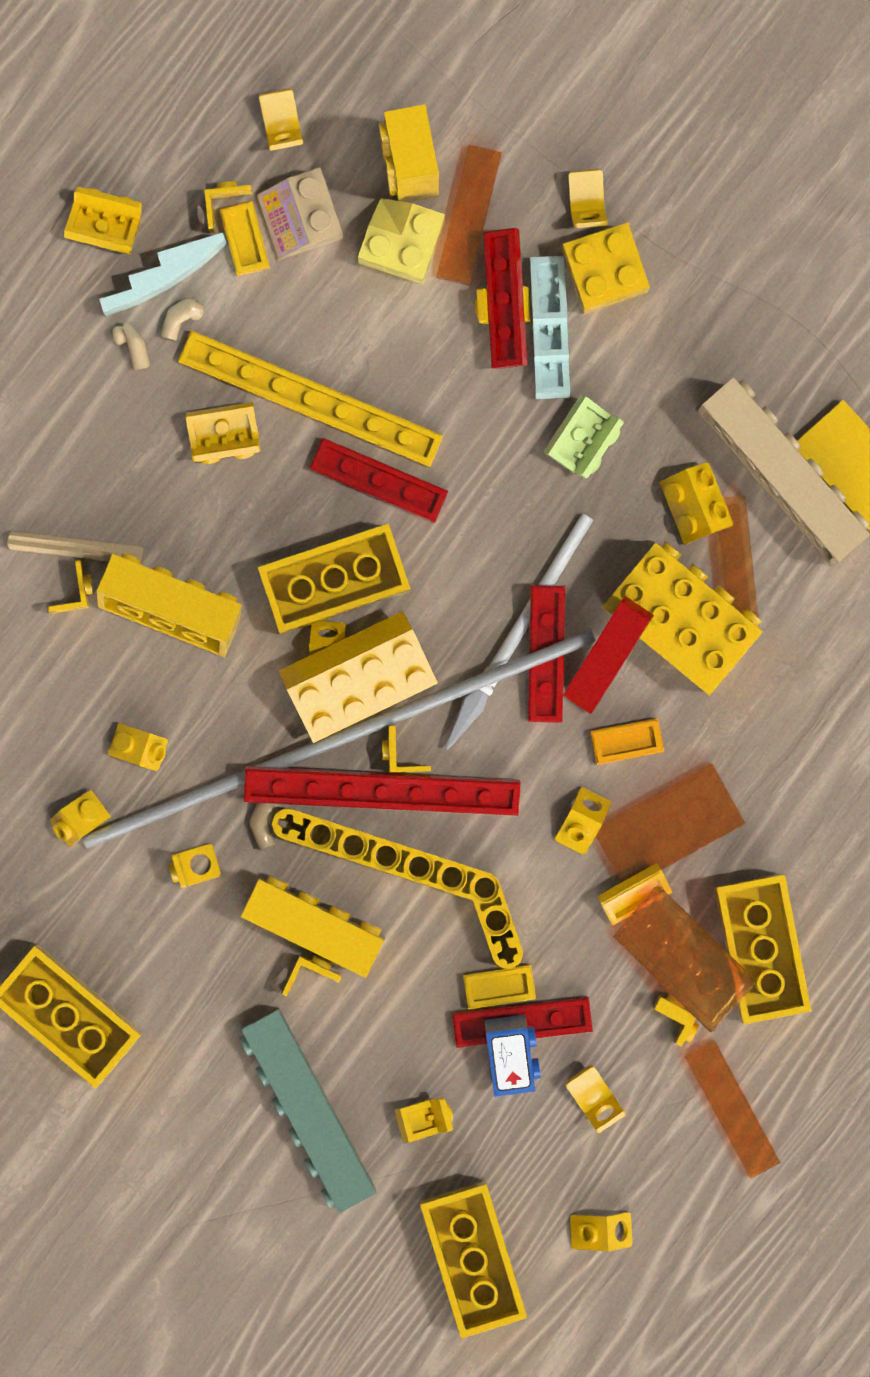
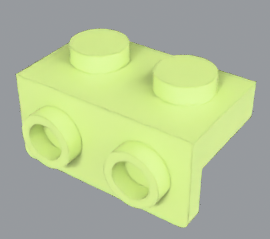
(584, 437)

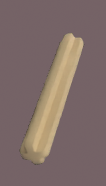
(69, 546)

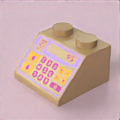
(300, 214)

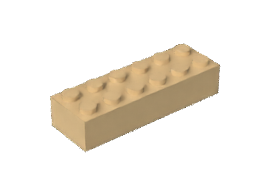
(783, 471)

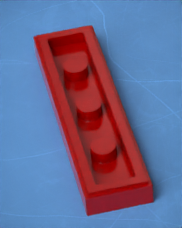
(505, 298)
(378, 480)
(546, 628)
(608, 655)
(548, 1019)

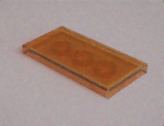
(670, 824)
(684, 958)

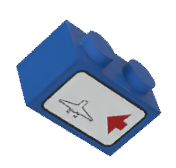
(510, 1055)

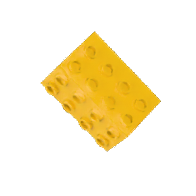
(691, 621)

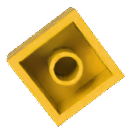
(605, 268)

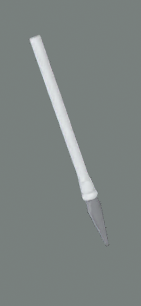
(474, 702)

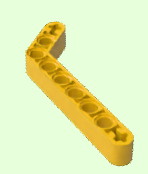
(400, 868)

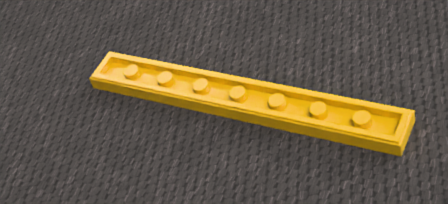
(310, 399)

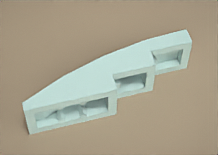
(175, 266)
(550, 327)

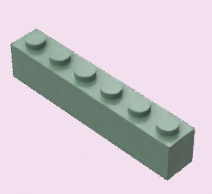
(308, 1110)

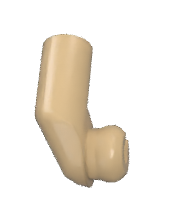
(178, 314)
(135, 342)
(260, 823)

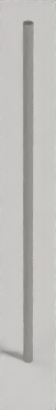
(343, 737)

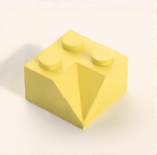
(402, 239)

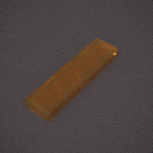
(469, 215)
(735, 557)
(732, 1109)

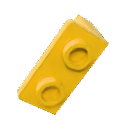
(103, 220)
(223, 433)
(696, 503)

